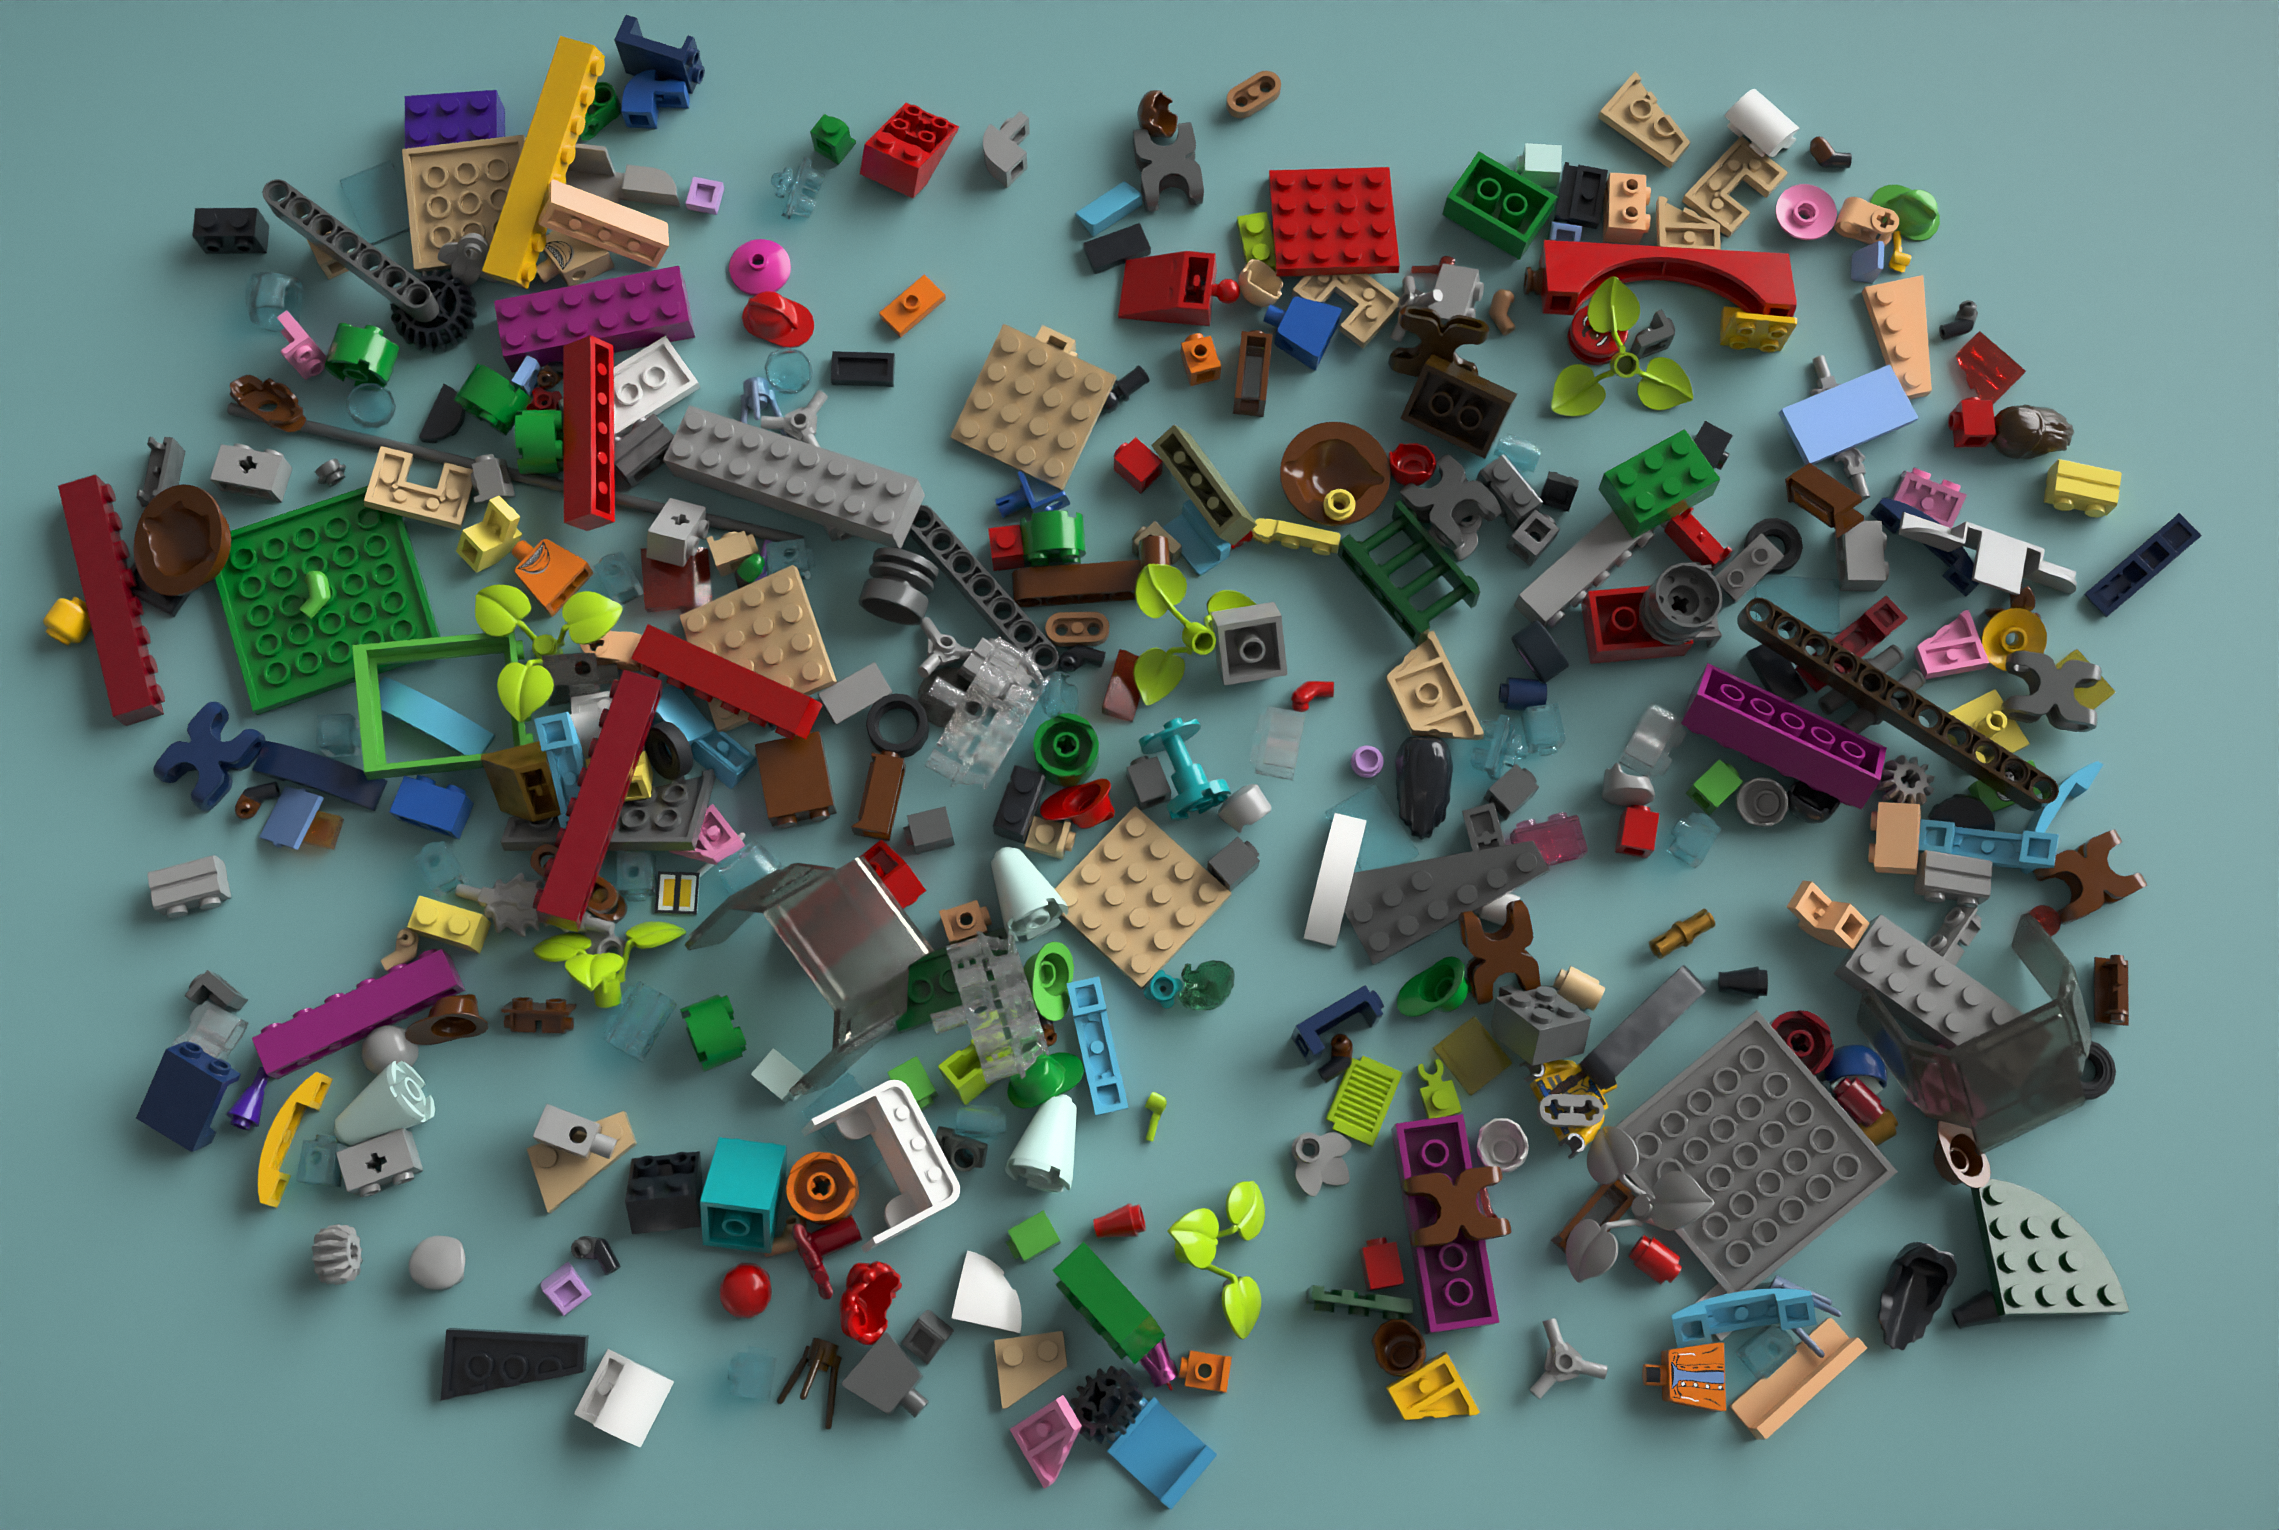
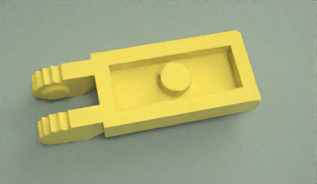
(1296, 535)

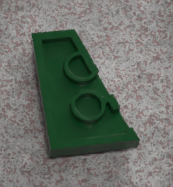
(1357, 1304)

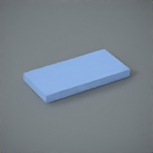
(1848, 415)

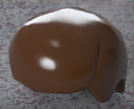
(1155, 115)
(1399, 1348)

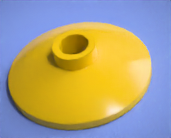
(2028, 631)

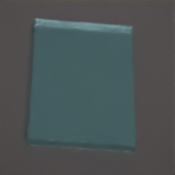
(378, 202)
(1806, 598)
(1384, 838)
(860, 1153)

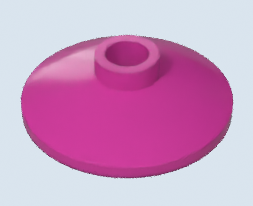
(759, 278)

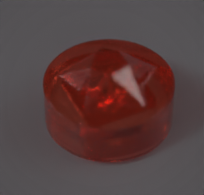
(2047, 918)

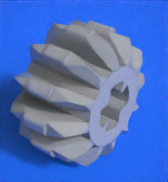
(1911, 773)
(337, 1254)

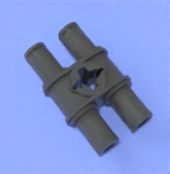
(1863, 718)

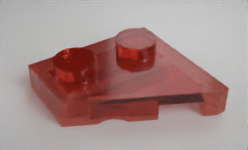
(1988, 368)

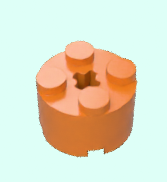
(803, 1185)

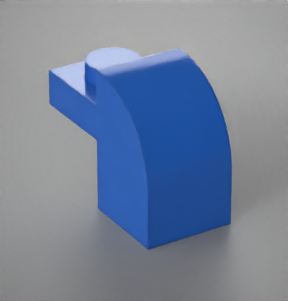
(646, 94)

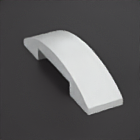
(1334, 879)

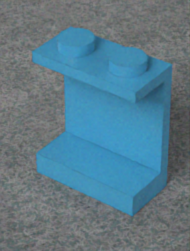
(1161, 1452)

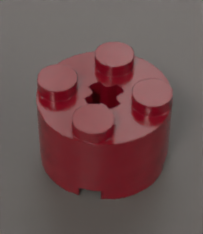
(1811, 1036)

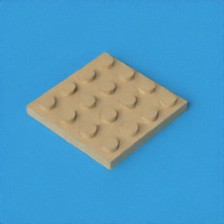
(456, 192)
(1033, 407)
(766, 631)
(1139, 897)

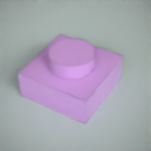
(705, 195)

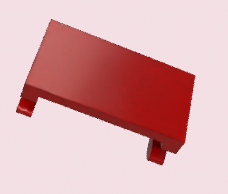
(1696, 540)

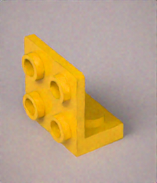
(1756, 331)

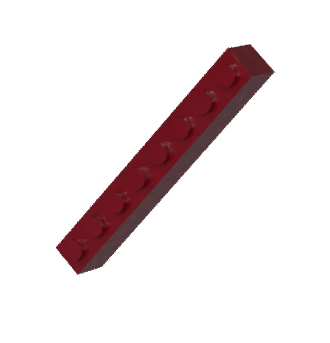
(109, 600)
(598, 802)

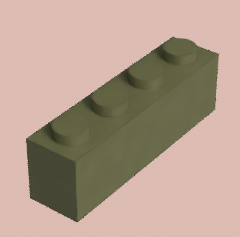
(1204, 485)

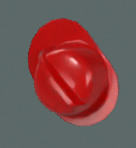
(778, 319)
(1082, 804)

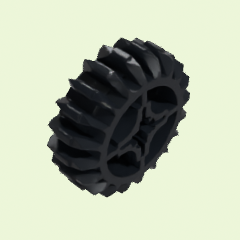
(442, 328)

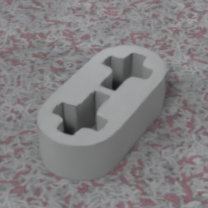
(1570, 1102)

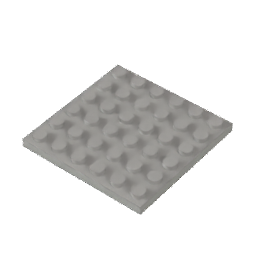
(1761, 1146)

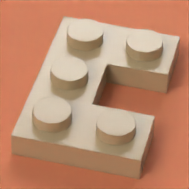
(1711, 192)
(1372, 301)
(394, 495)

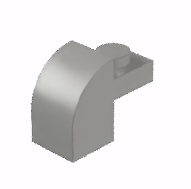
(1001, 149)

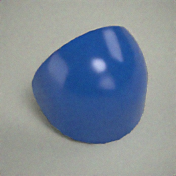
(1856, 1061)

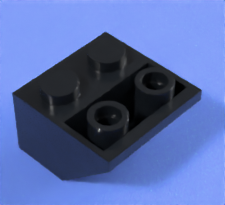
(664, 1192)

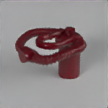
(823, 1243)

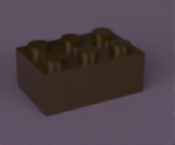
(1458, 406)

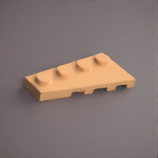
(1901, 330)

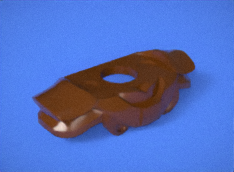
(253, 393)

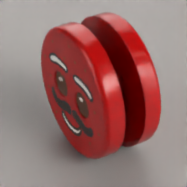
(1590, 345)

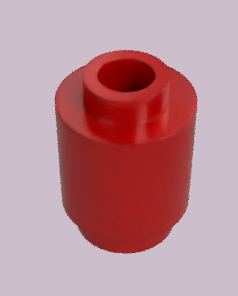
(1655, 1259)

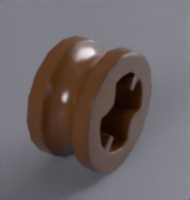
(1533, 281)

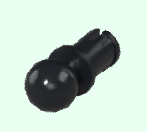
(1124, 388)

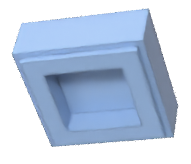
(526, 375)

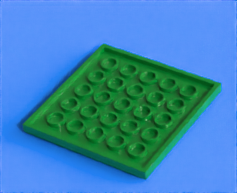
(372, 599)

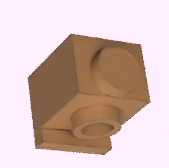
(958, 932)

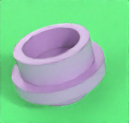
(1367, 761)

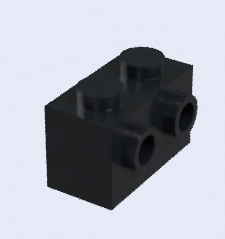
(230, 230)

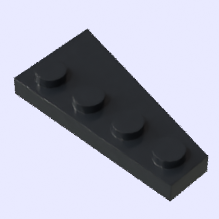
(499, 1359)

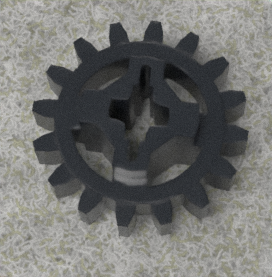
(1106, 1404)

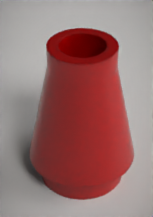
(1122, 1222)

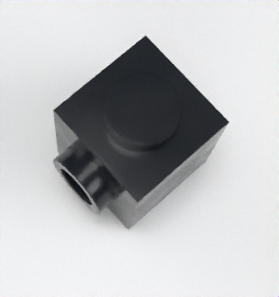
(1712, 443)

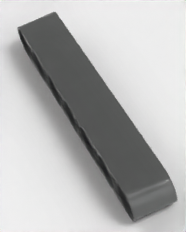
(342, 240)
(976, 578)

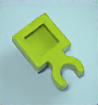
(1438, 1097)

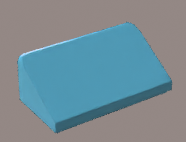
(1109, 208)
(724, 756)

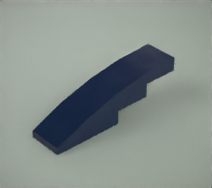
(2142, 565)

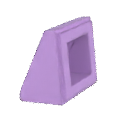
(565, 1289)

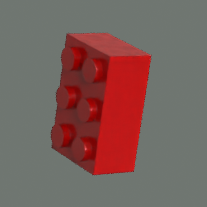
(1616, 630)

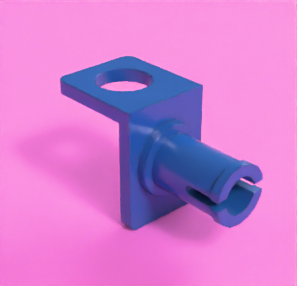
(1024, 498)

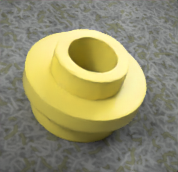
(1343, 497)

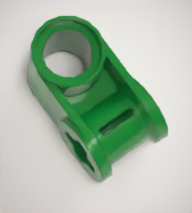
(599, 114)

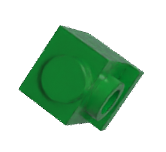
(834, 134)

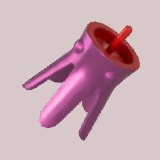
(1162, 1368)

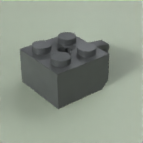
(1539, 1024)

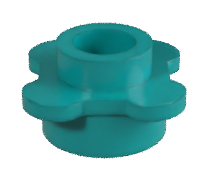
(1165, 998)

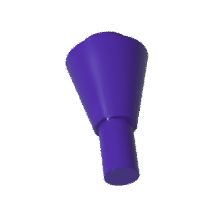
(248, 1107)

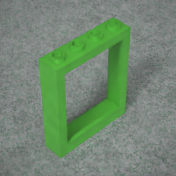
(366, 659)

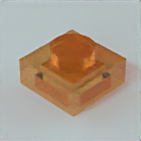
(324, 830)

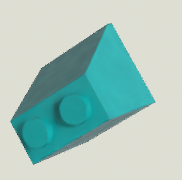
(743, 1195)

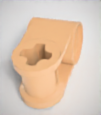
(1864, 221)
(616, 648)

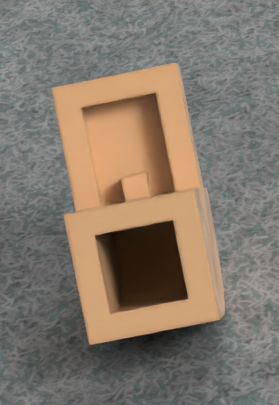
(1827, 920)

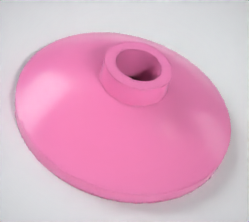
(1810, 202)

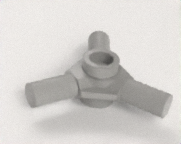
(1413, 297)
(800, 423)
(941, 649)
(1563, 1362)

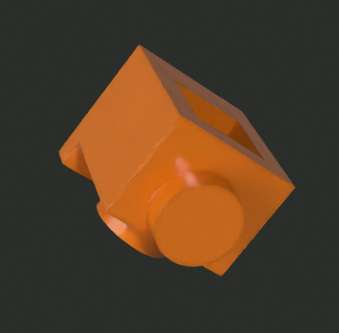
(1200, 368)
(1219, 1374)

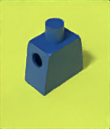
(1304, 328)

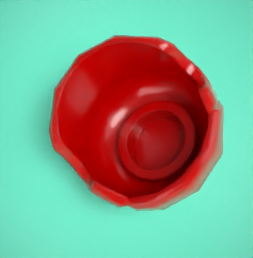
(1412, 464)
(745, 1290)

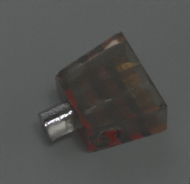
(576, 675)

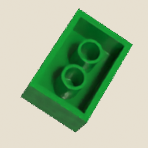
(1499, 205)
(1659, 483)
(1107, 1304)

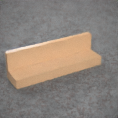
(605, 224)
(1777, 1398)

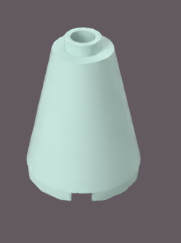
(1025, 896)
(385, 1105)
(1047, 1147)

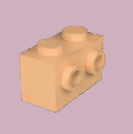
(1625, 208)
(1896, 838)

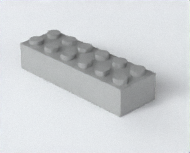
(1922, 986)

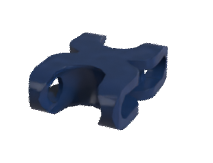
(209, 756)

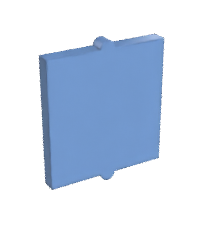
(291, 817)

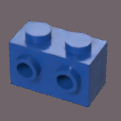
(431, 806)

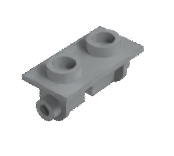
(1959, 925)

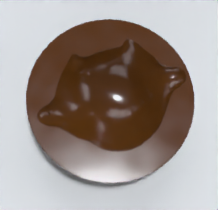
(1331, 459)
(181, 540)

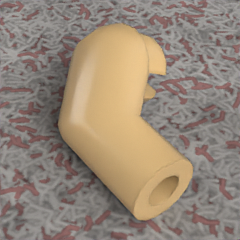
(405, 949)

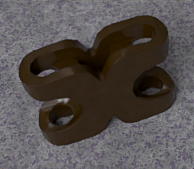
(1436, 339)

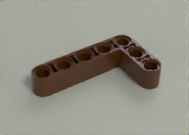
(1087, 581)

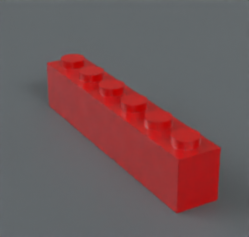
(588, 433)
(726, 681)

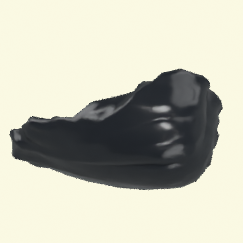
(1423, 783)
(1914, 1292)

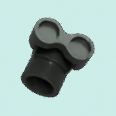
(955, 1147)

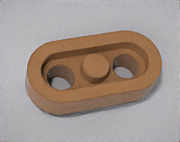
(1250, 94)
(1077, 626)

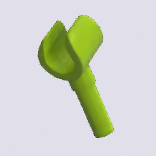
(1157, 1104)

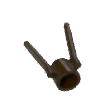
(819, 1357)

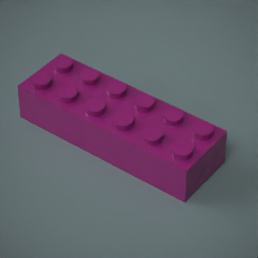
(619, 310)
(1784, 736)
(1454, 1277)

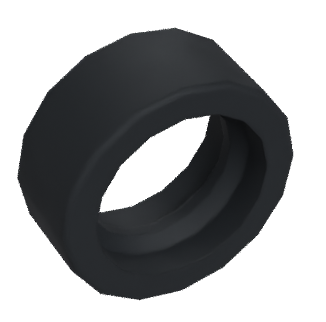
(893, 702)

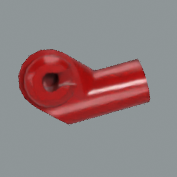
(1308, 691)

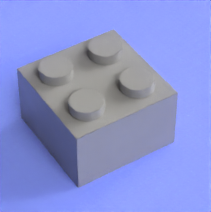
(1249, 643)

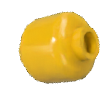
(68, 621)

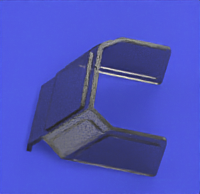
(845, 938)
(2007, 1076)

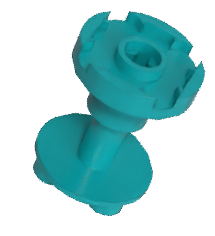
(1189, 779)

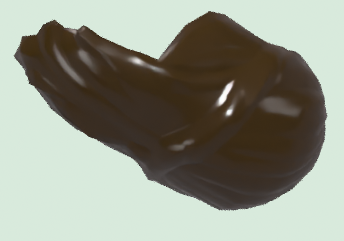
(2030, 431)

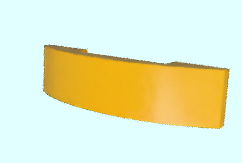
(281, 1133)

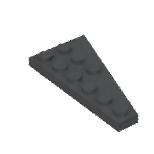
(659, 823)
(1418, 898)

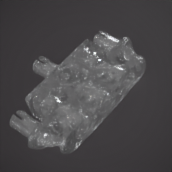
(1003, 727)
(987, 1027)

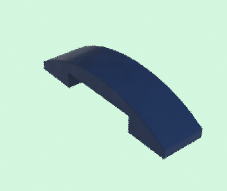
(1960, 564)
(319, 773)

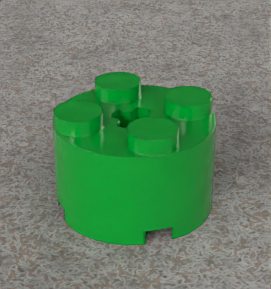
(361, 355)
(491, 398)
(539, 441)
(1053, 538)
(1054, 736)
(713, 1032)

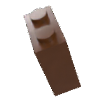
(795, 780)

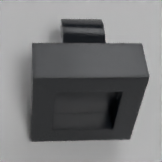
(1559, 491)

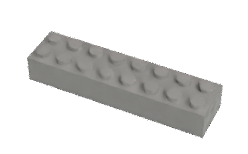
(794, 477)

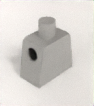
(557, 1130)

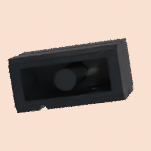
(1019, 804)

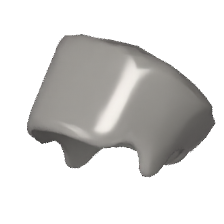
(1626, 789)
(1244, 807)
(438, 1263)

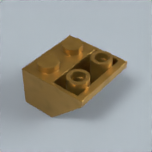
(522, 782)

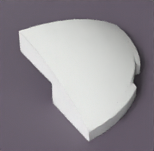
(986, 1296)

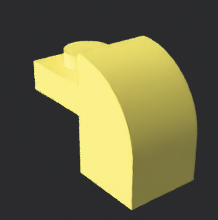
(492, 538)

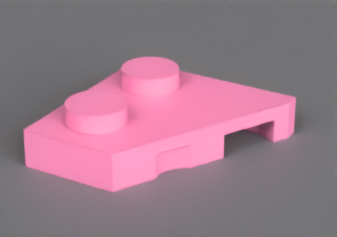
(1952, 649)
(715, 839)
(1048, 1438)

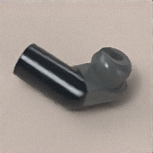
(1963, 322)
(596, 1249)

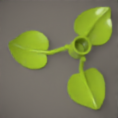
(1663, 383)
(1156, 592)
(503, 607)
(599, 970)
(1197, 1241)

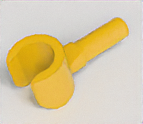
(1898, 259)

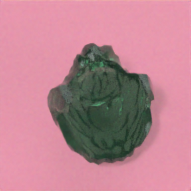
(1207, 985)

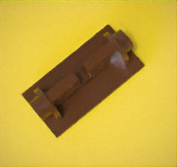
(2111, 990)
(525, 1014)

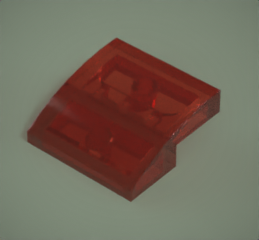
(675, 586)

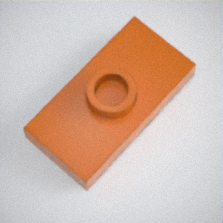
(912, 306)

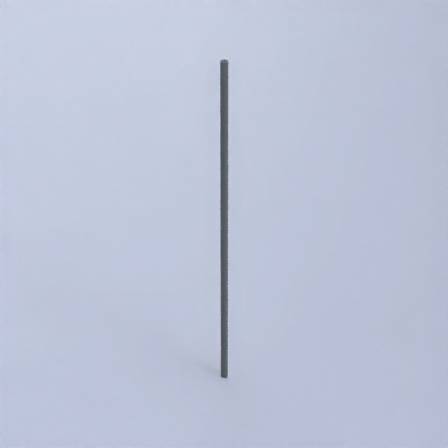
(532, 479)

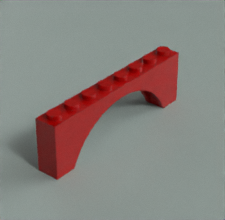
(1749, 279)

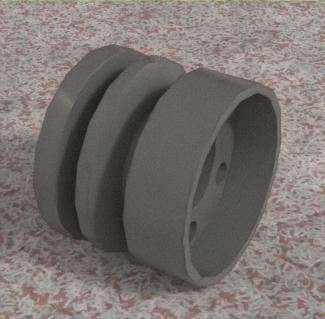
(898, 586)
(1691, 592)

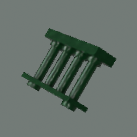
(1396, 600)

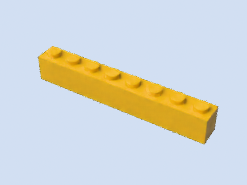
(544, 157)

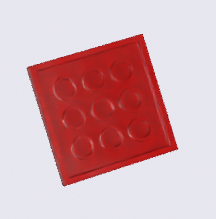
(1333, 221)

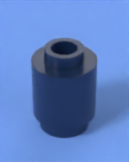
(1522, 693)

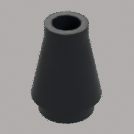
(1745, 982)
(1976, 1311)

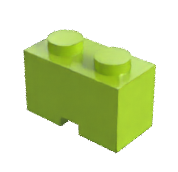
(964, 1073)

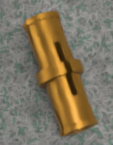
(1682, 933)

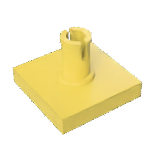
(1986, 717)

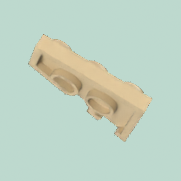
(1641, 120)
(563, 1173)

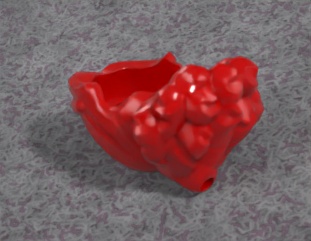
(867, 1300)

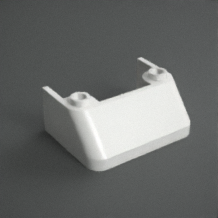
(907, 1148)

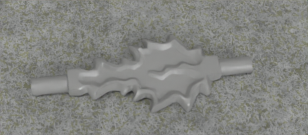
(1853, 457)
(512, 906)

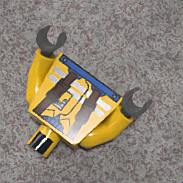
(1567, 1078)

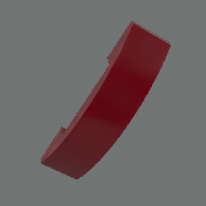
(1863, 635)

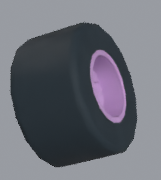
(1540, 651)

